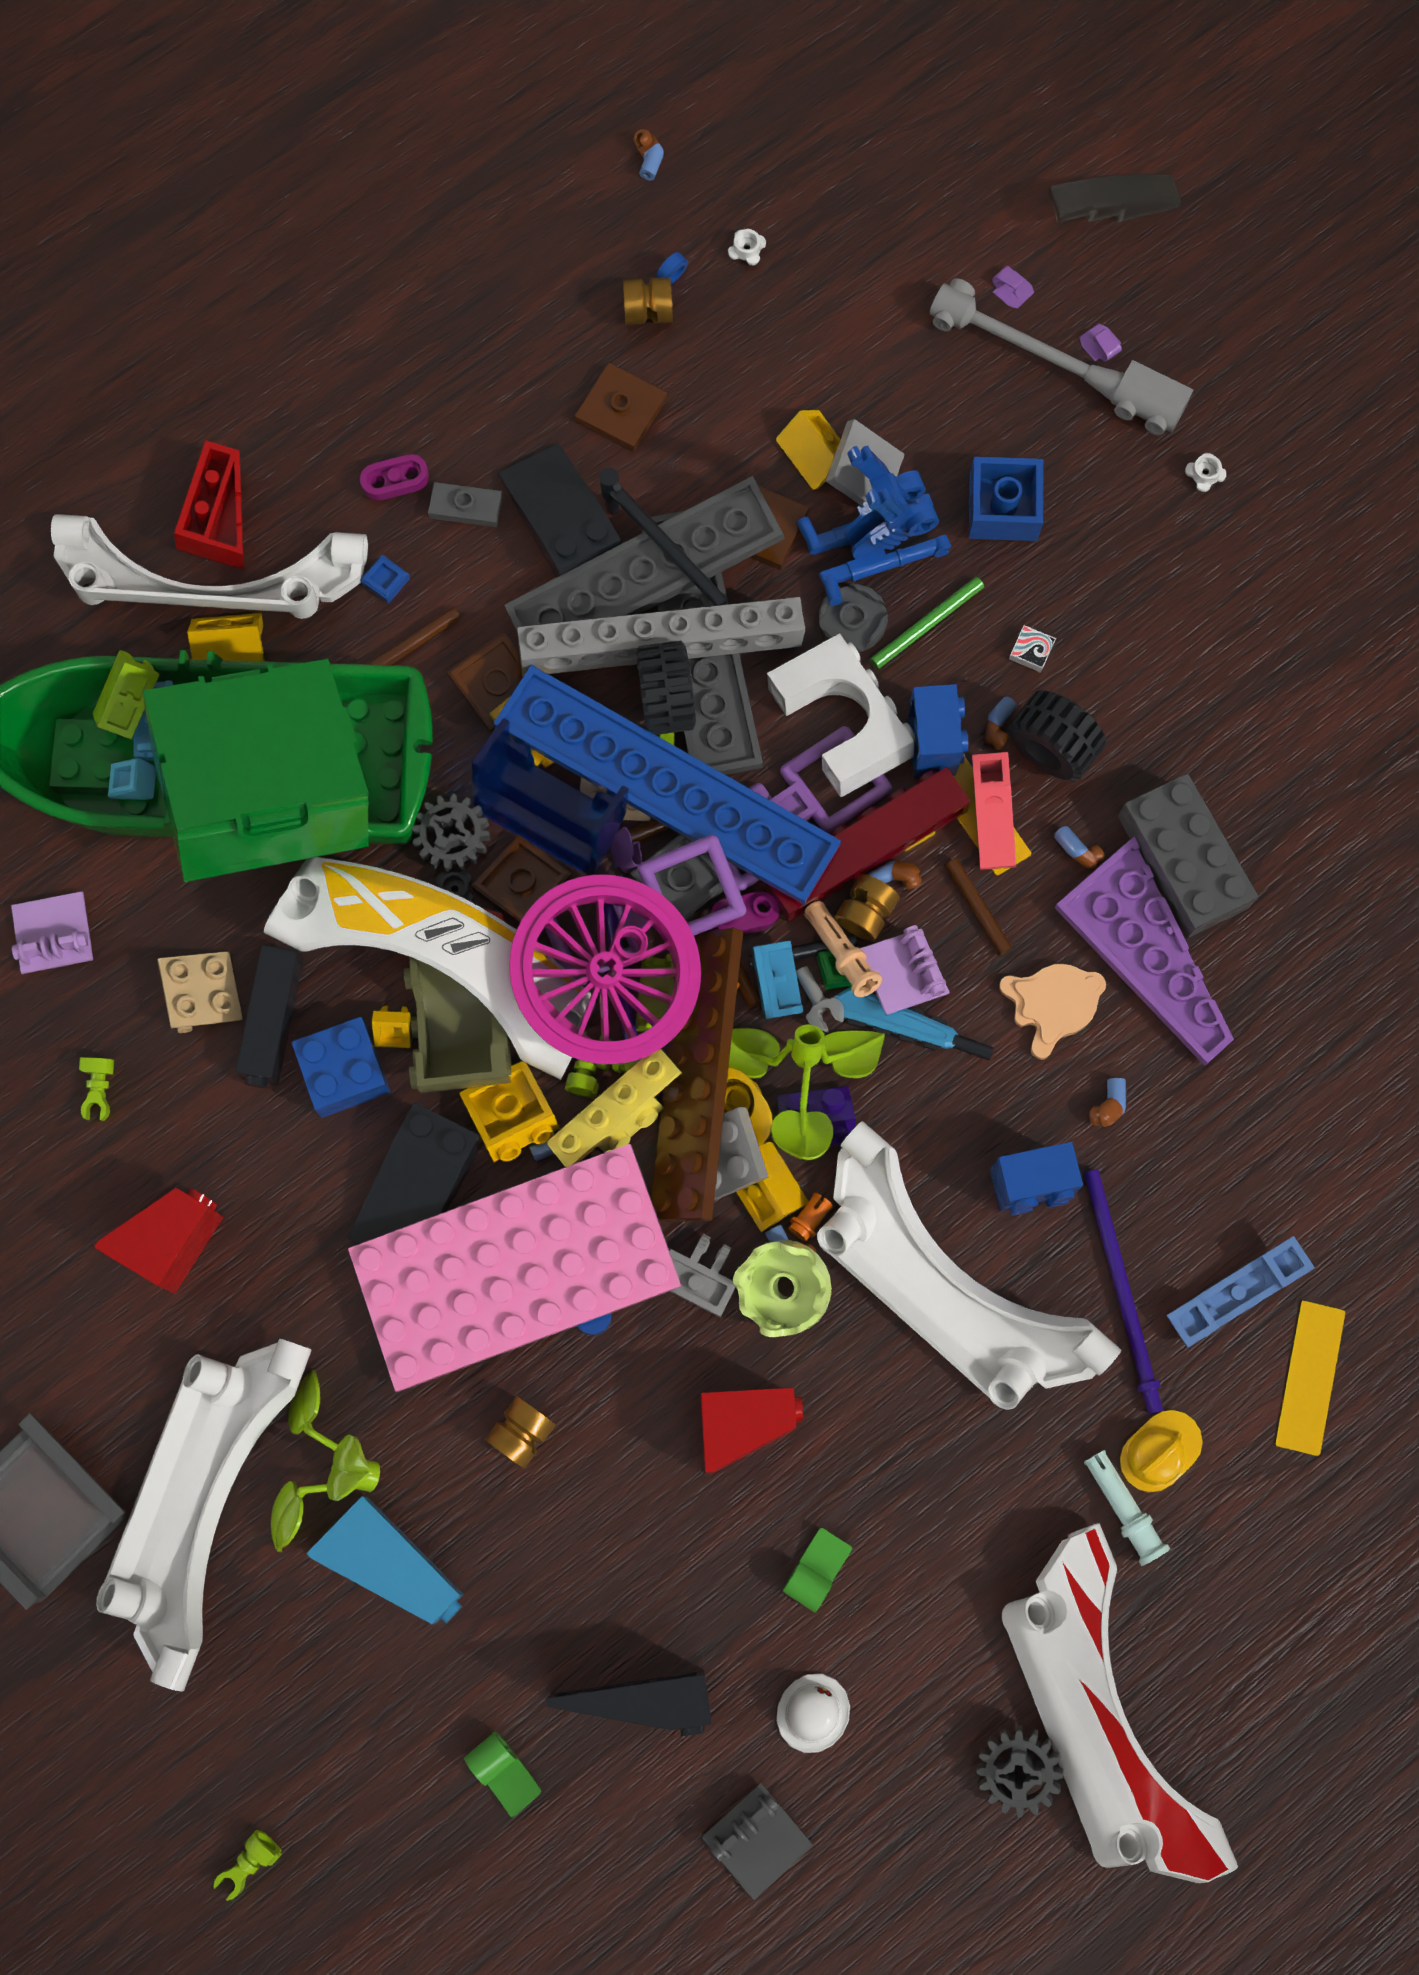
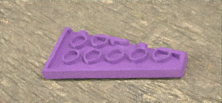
(1139, 938)

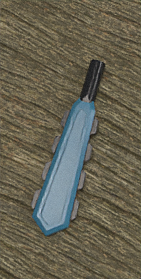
(908, 1024)

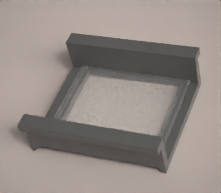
(48, 1514)

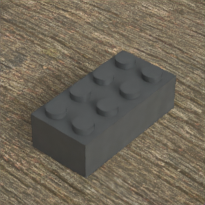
(1188, 856)

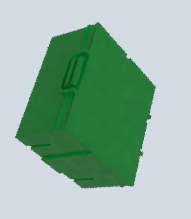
(257, 769)

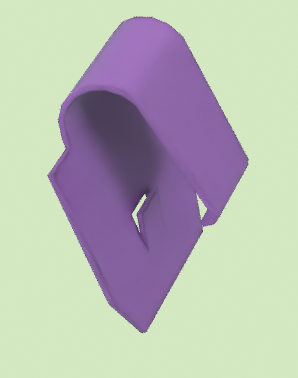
(1012, 287)
(1106, 345)
(624, 852)

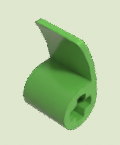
(817, 1570)
(504, 1773)

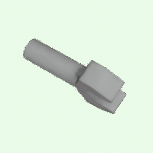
(819, 1002)

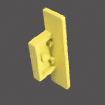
(617, 1111)

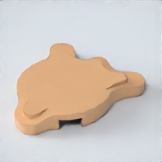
(1055, 1002)

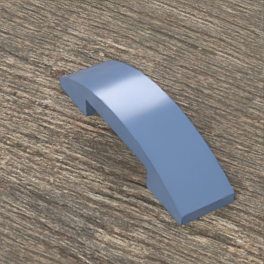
(1240, 1291)

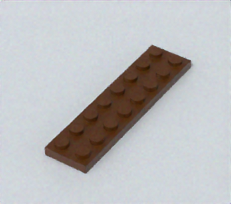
(696, 1098)

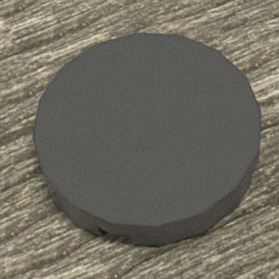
(860, 631)

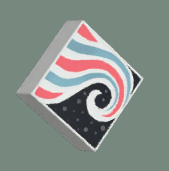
(1032, 648)

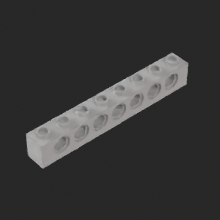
(702, 630)

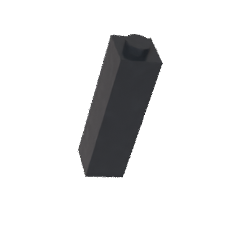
(269, 1016)

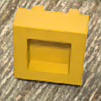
(392, 1028)

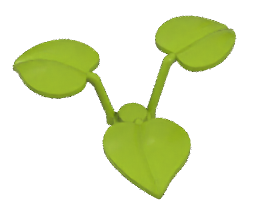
(850, 1054)
(348, 1471)

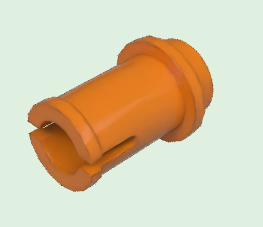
(810, 1217)

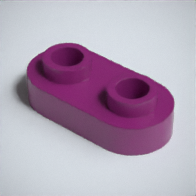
(393, 475)
(753, 918)

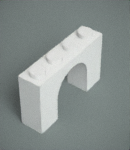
(836, 670)

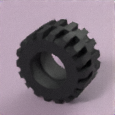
(666, 687)
(1057, 735)

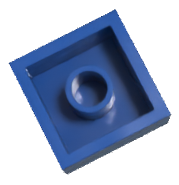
(1005, 498)
(936, 722)
(341, 1067)
(1036, 1178)

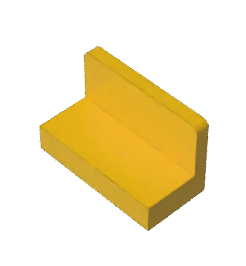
(810, 445)
(227, 636)
(774, 1196)

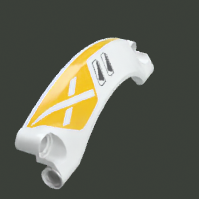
(374, 907)

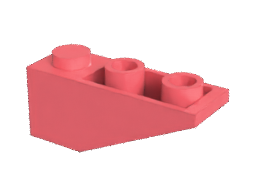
(994, 810)

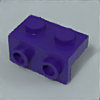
(833, 1102)

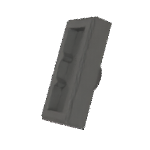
(465, 504)

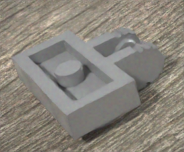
(700, 1284)

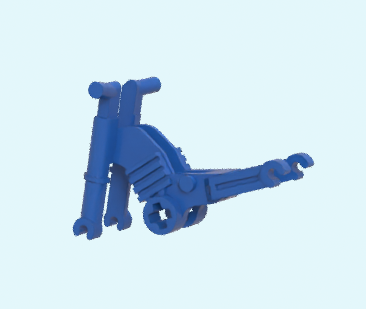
(881, 524)

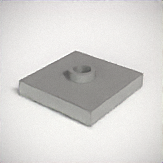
(850, 479)

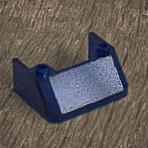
(542, 806)

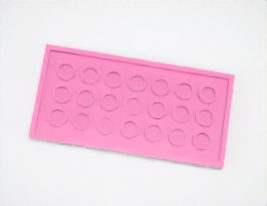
(514, 1267)

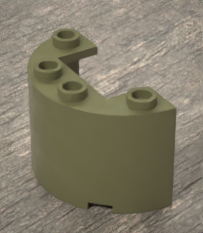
(455, 1033)

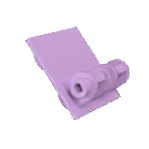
(51, 933)
(906, 969)

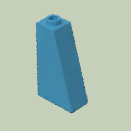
(384, 1560)

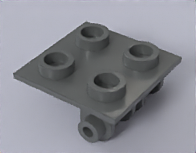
(757, 1841)

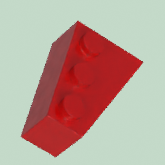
(213, 508)

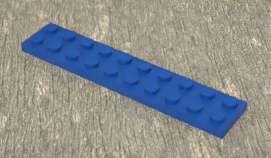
(668, 784)

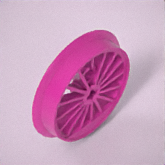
(552, 1024)

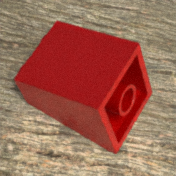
(164, 1238)
(745, 1422)

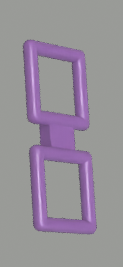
(801, 801)
(646, 872)

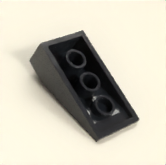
(559, 510)
(417, 1174)
(657, 1702)

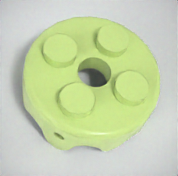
(759, 1291)

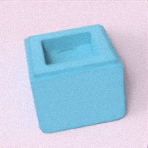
(132, 780)

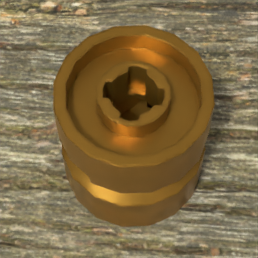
(648, 300)
(868, 905)
(520, 1432)

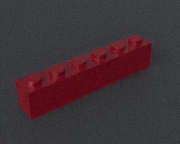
(884, 834)

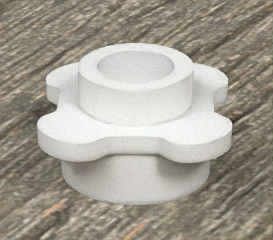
(747, 238)
(1212, 465)

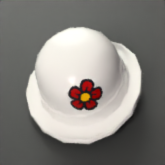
(813, 1713)

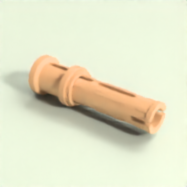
(849, 959)

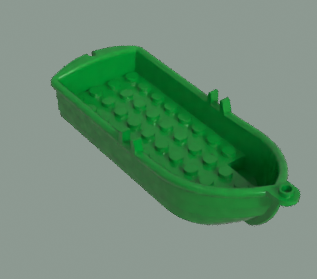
(63, 761)

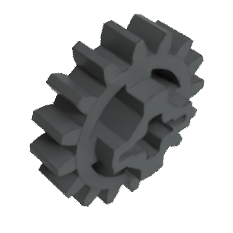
(438, 825)
(1035, 1771)

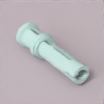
(1135, 1524)

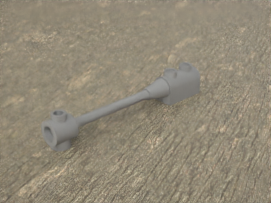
(1135, 392)

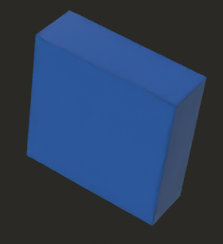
(385, 579)

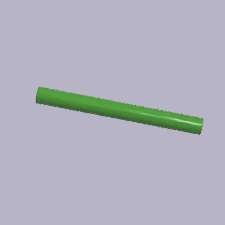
(926, 623)

